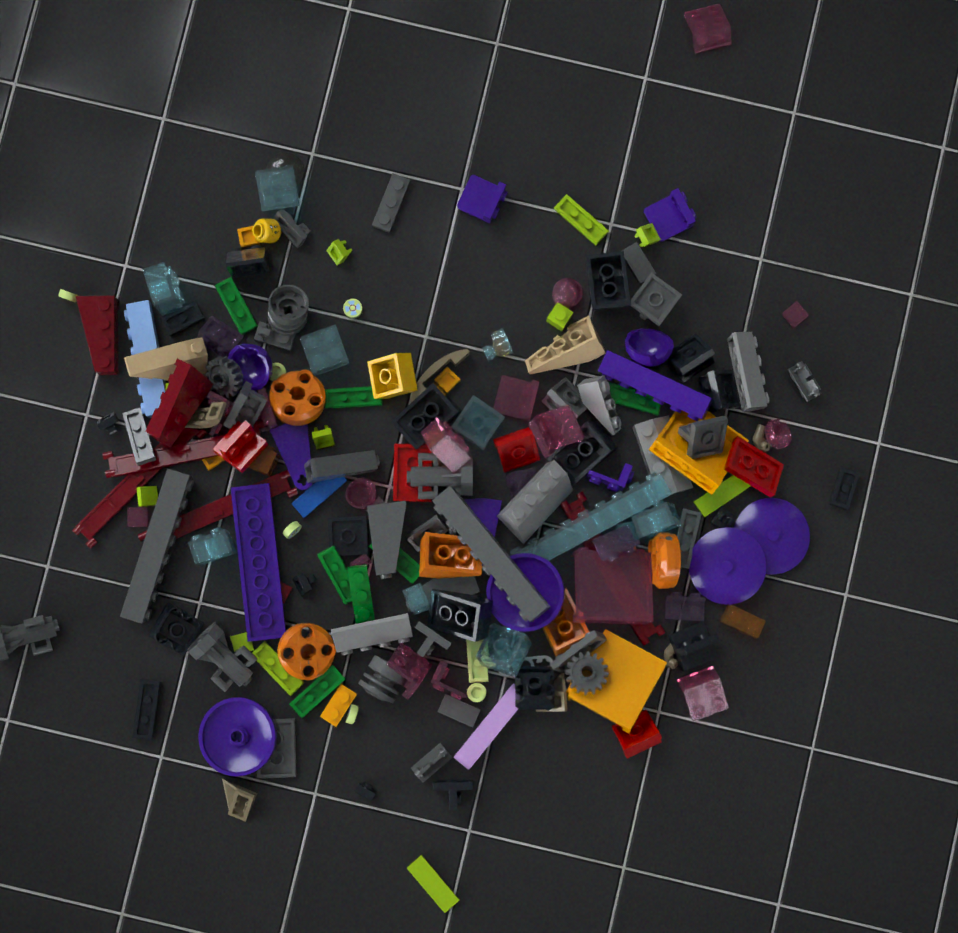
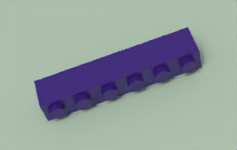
(655, 385)

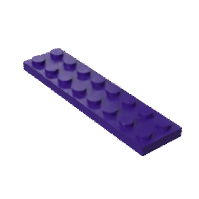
(258, 562)

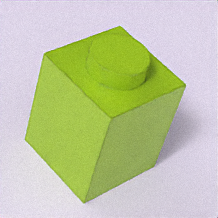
(559, 316)

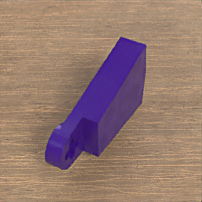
(295, 450)
(486, 511)

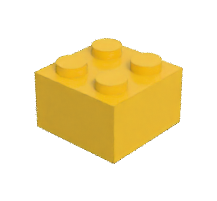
(392, 375)

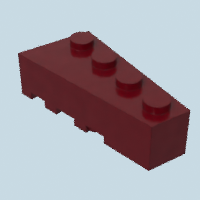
(100, 325)
(178, 403)

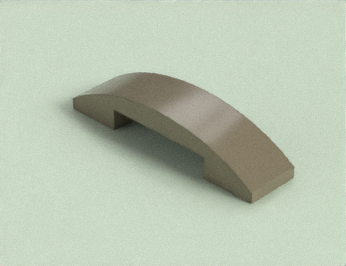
(454, 357)
(207, 416)

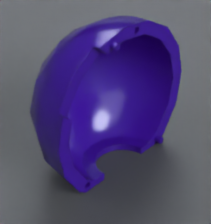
(648, 347)
(254, 363)

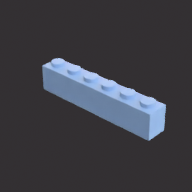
(144, 338)

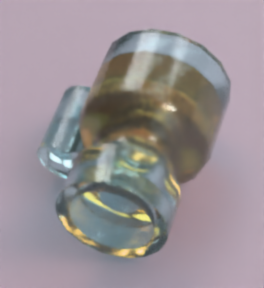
(500, 347)

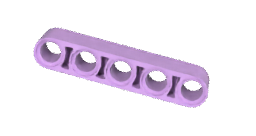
(487, 729)

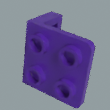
(482, 198)
(671, 215)
(613, 485)

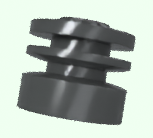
(288, 309)
(382, 680)

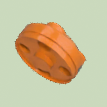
(297, 397)
(665, 560)
(306, 651)

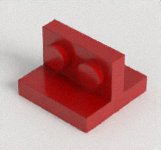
(240, 446)
(517, 449)
(641, 737)

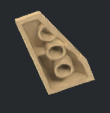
(574, 347)
(160, 361)

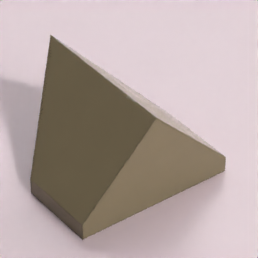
(560, 698)
(239, 800)

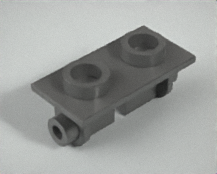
(800, 374)
(431, 762)

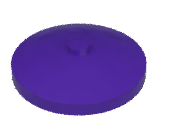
(779, 530)
(727, 565)
(544, 578)
(237, 736)

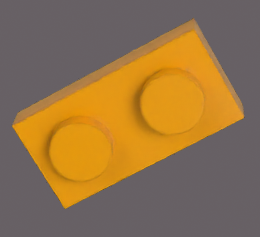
(338, 705)

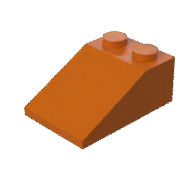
(446, 557)
(562, 631)

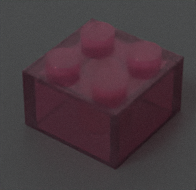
(446, 444)

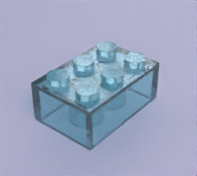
(164, 288)

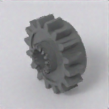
(225, 376)
(583, 683)

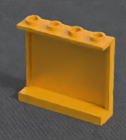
(672, 448)
(629, 681)

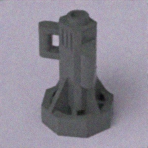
(440, 477)
(30, 631)
(213, 647)

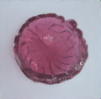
(567, 292)
(778, 434)
(361, 493)

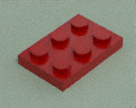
(404, 458)
(753, 466)

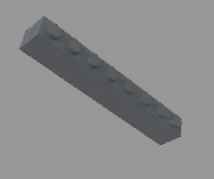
(156, 546)
(491, 554)

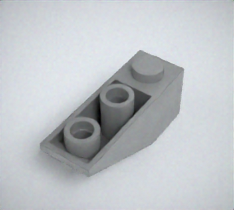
(597, 398)

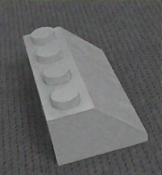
(747, 371)
(645, 435)
(536, 501)
(372, 633)

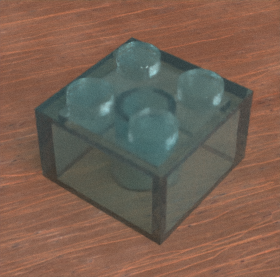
(277, 188)
(324, 350)
(478, 422)
(655, 520)
(212, 546)
(504, 650)

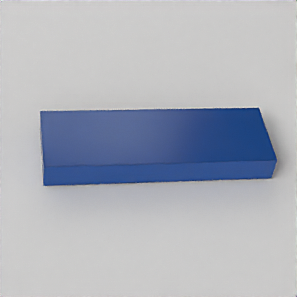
(317, 495)

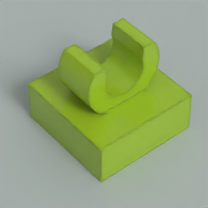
(647, 235)
(338, 251)
(323, 438)

